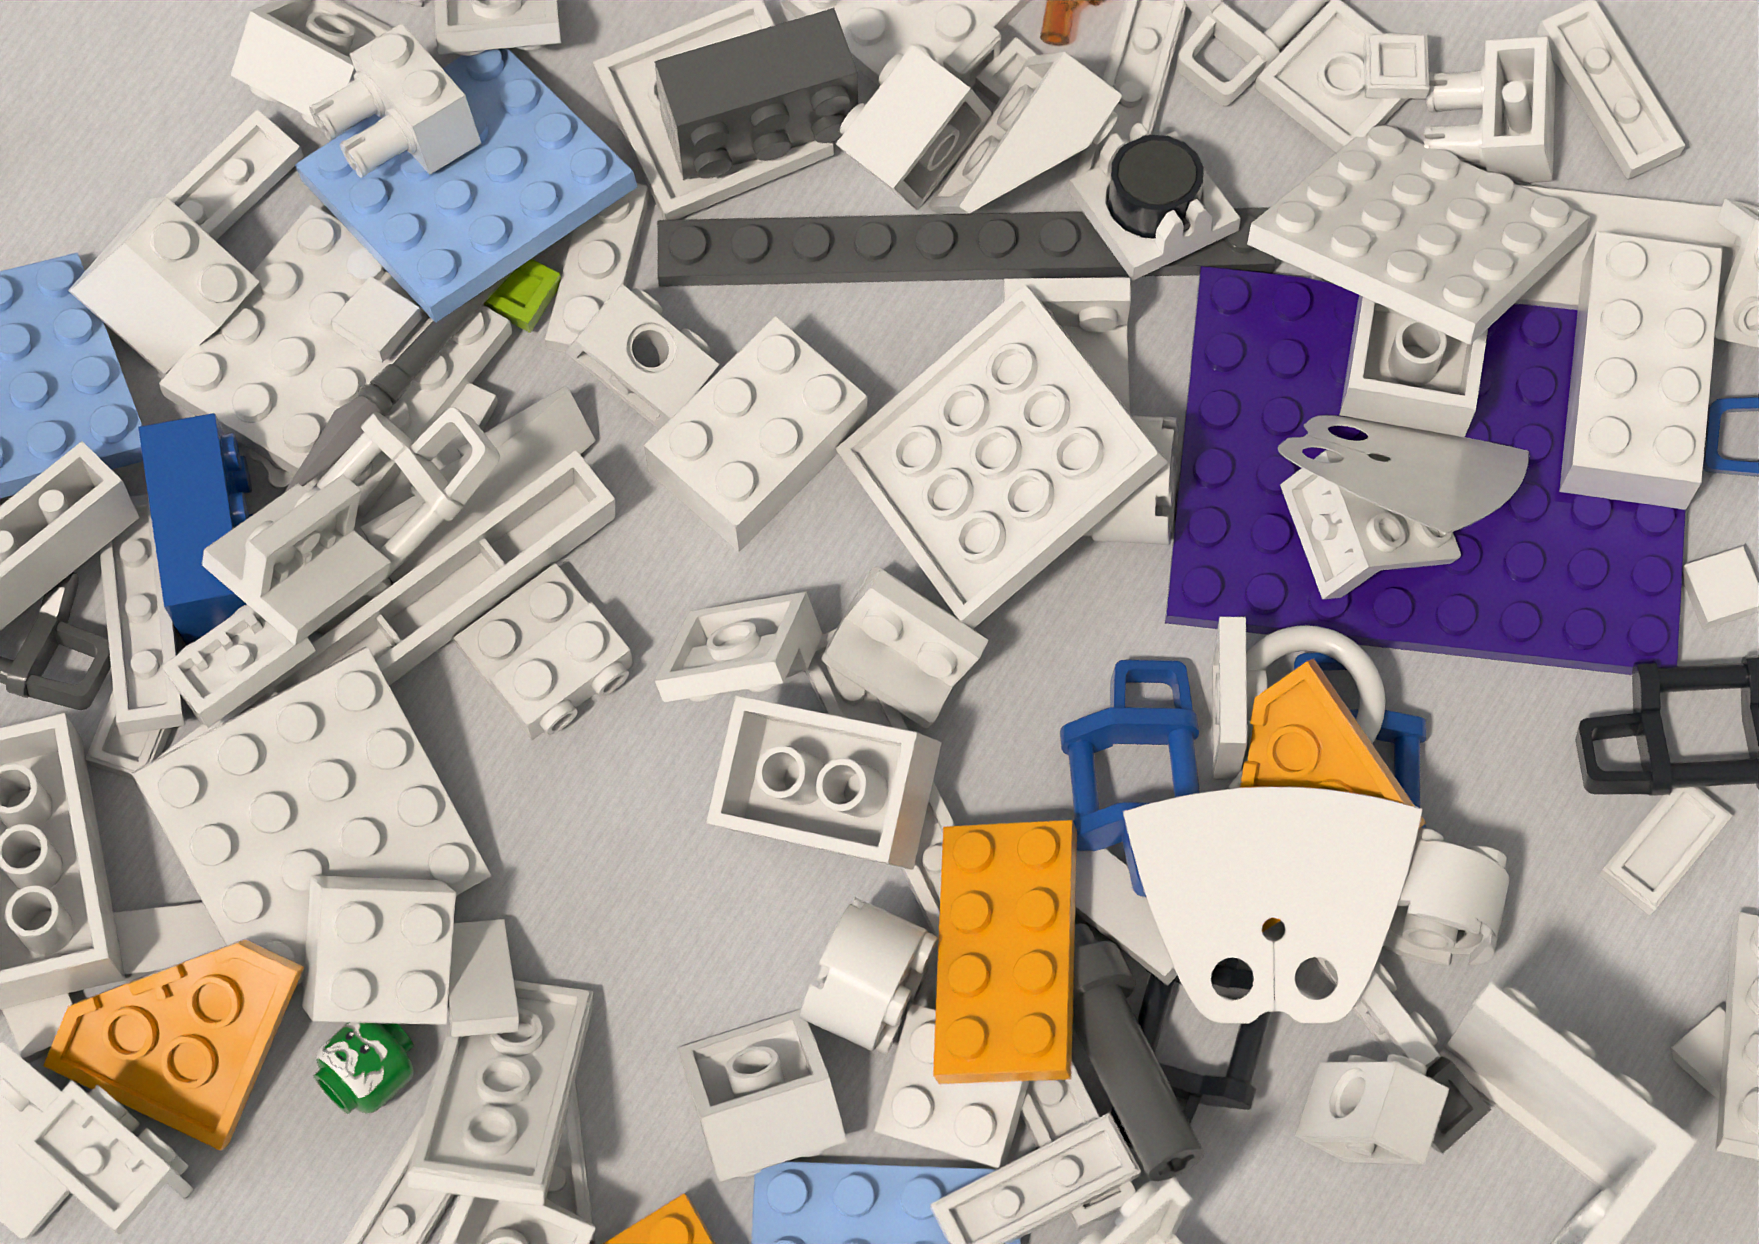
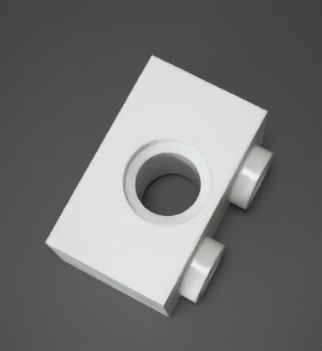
(607, 354)
(1373, 1110)

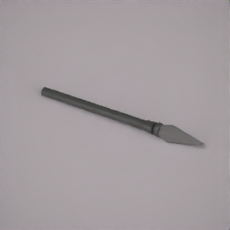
(384, 389)

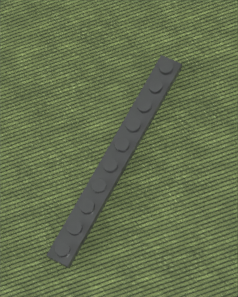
(915, 249)

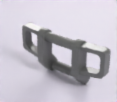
(50, 629)

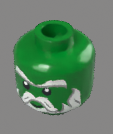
(364, 1065)

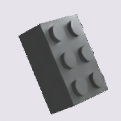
(757, 94)

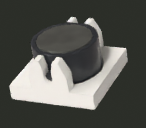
(1157, 201)

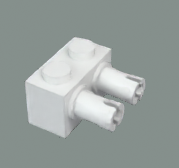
(413, 98)
(1517, 107)

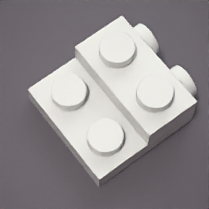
(740, 648)
(546, 652)

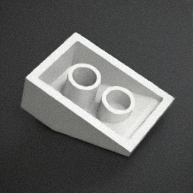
(1040, 121)

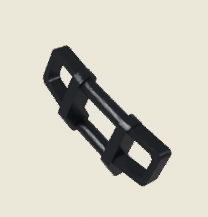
(1645, 723)
(1228, 1091)

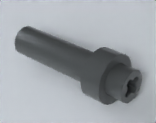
(1127, 1061)

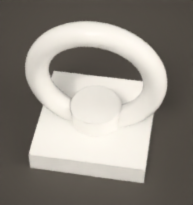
(1242, 676)

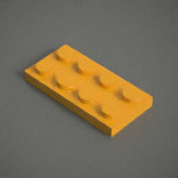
(1006, 953)

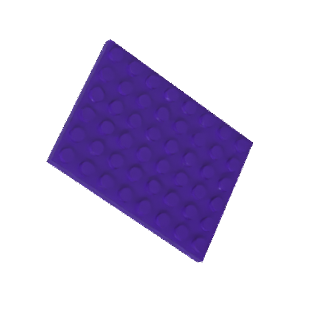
(1535, 580)

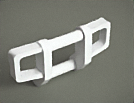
(1242, 38)
(441, 498)

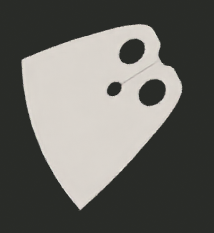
(1430, 476)
(1294, 854)

